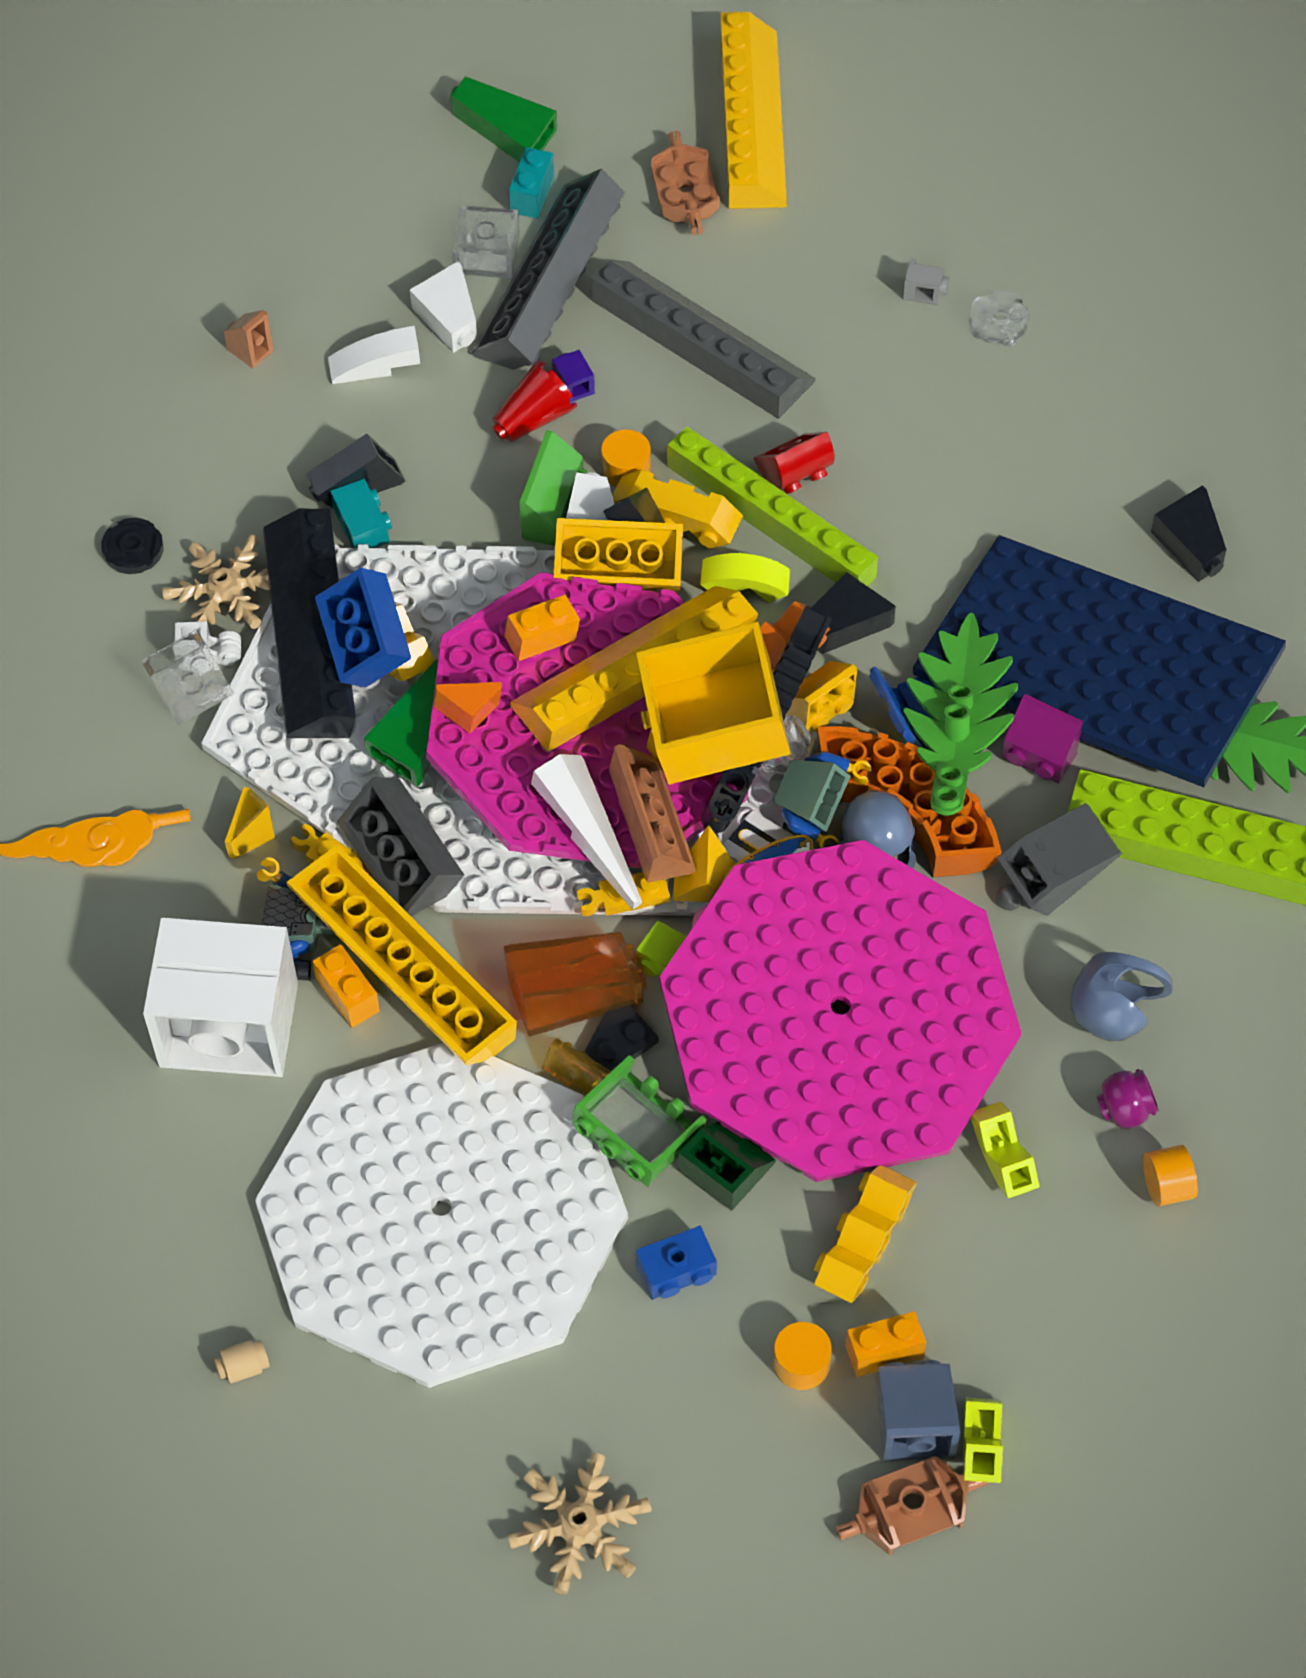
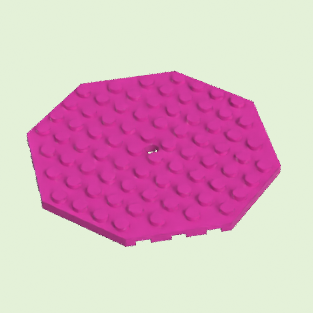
(498, 758)
(826, 1087)

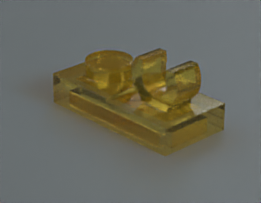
(573, 1067)

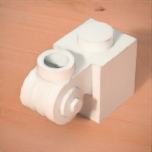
(224, 649)

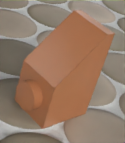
(250, 338)

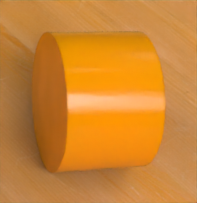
(624, 453)
(1170, 1175)
(802, 1355)

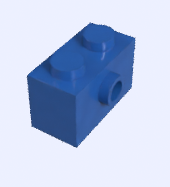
(676, 1263)

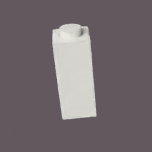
(446, 307)
(590, 497)

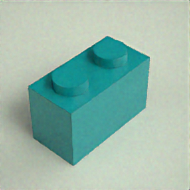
(532, 182)
(360, 515)

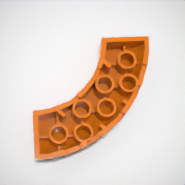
(951, 843)

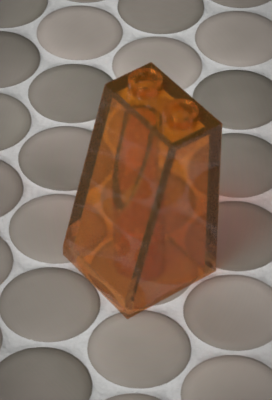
(572, 979)

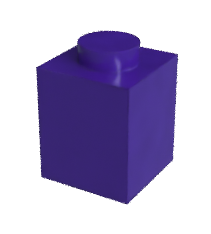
(575, 374)

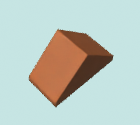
(467, 702)

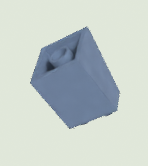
(917, 1411)

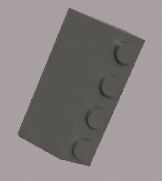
(399, 845)

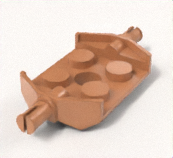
(685, 167)
(892, 1524)

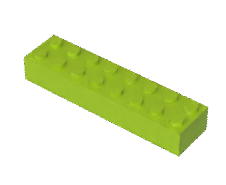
(1198, 836)

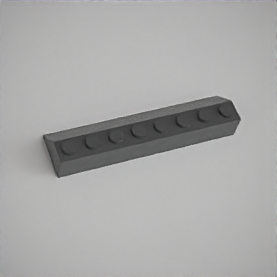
(549, 271)
(699, 337)

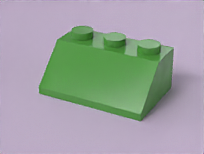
(549, 489)

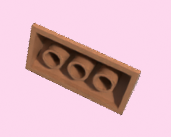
(650, 815)

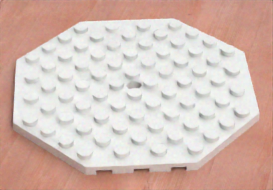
(427, 1289)

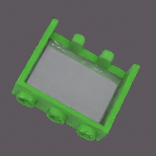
(634, 1123)

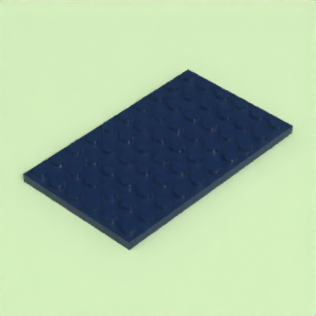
(1124, 660)

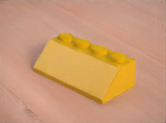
(620, 552)

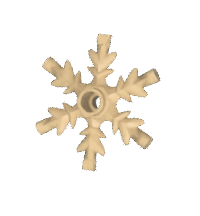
(223, 584)
(579, 1534)

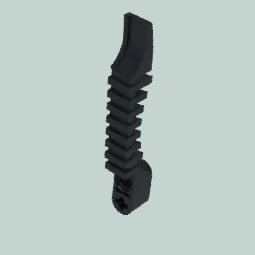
(788, 677)

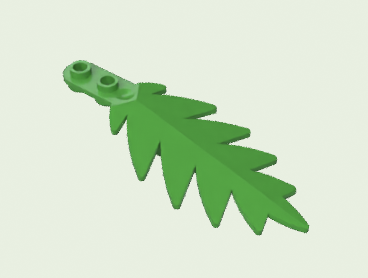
(959, 711)
(1270, 744)

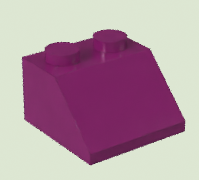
(1042, 739)

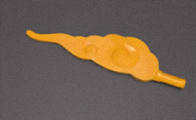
(95, 840)

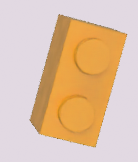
(542, 627)
(346, 986)
(885, 1342)

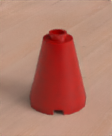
(532, 404)

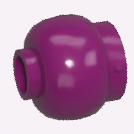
(1127, 1099)

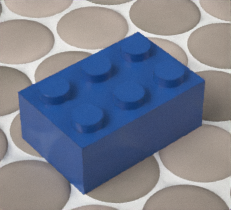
(363, 627)

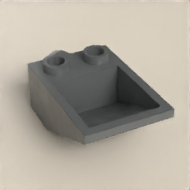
(1066, 858)

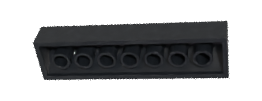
(299, 568)

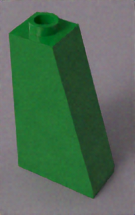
(503, 117)
(403, 733)

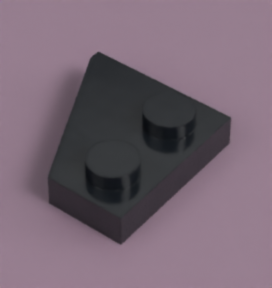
(619, 1035)

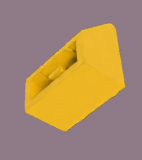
(824, 694)

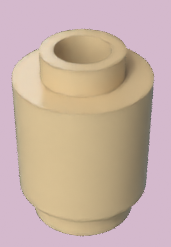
(242, 1361)

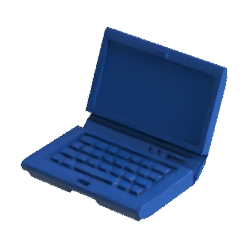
(897, 700)

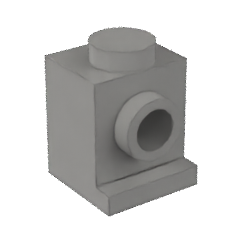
(924, 283)

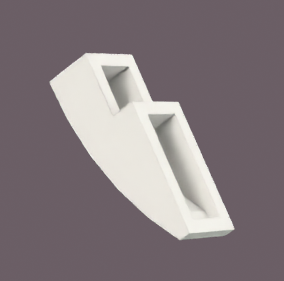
(375, 356)

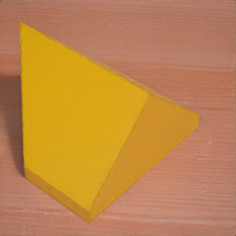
(250, 825)
(711, 864)

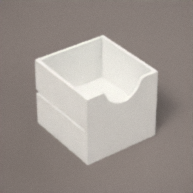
(221, 997)

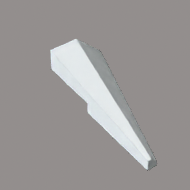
(573, 796)

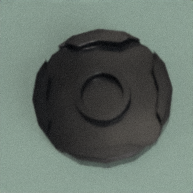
(132, 546)

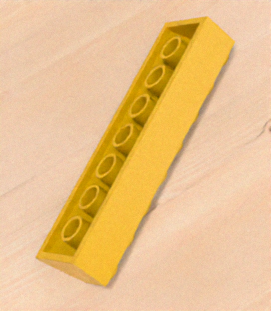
(752, 113)
(613, 677)
(405, 957)

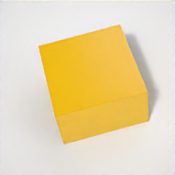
(712, 703)

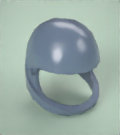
(881, 822)
(1107, 1003)

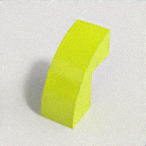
(746, 571)
(1005, 1156)
(982, 1440)

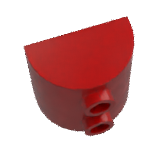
(796, 460)

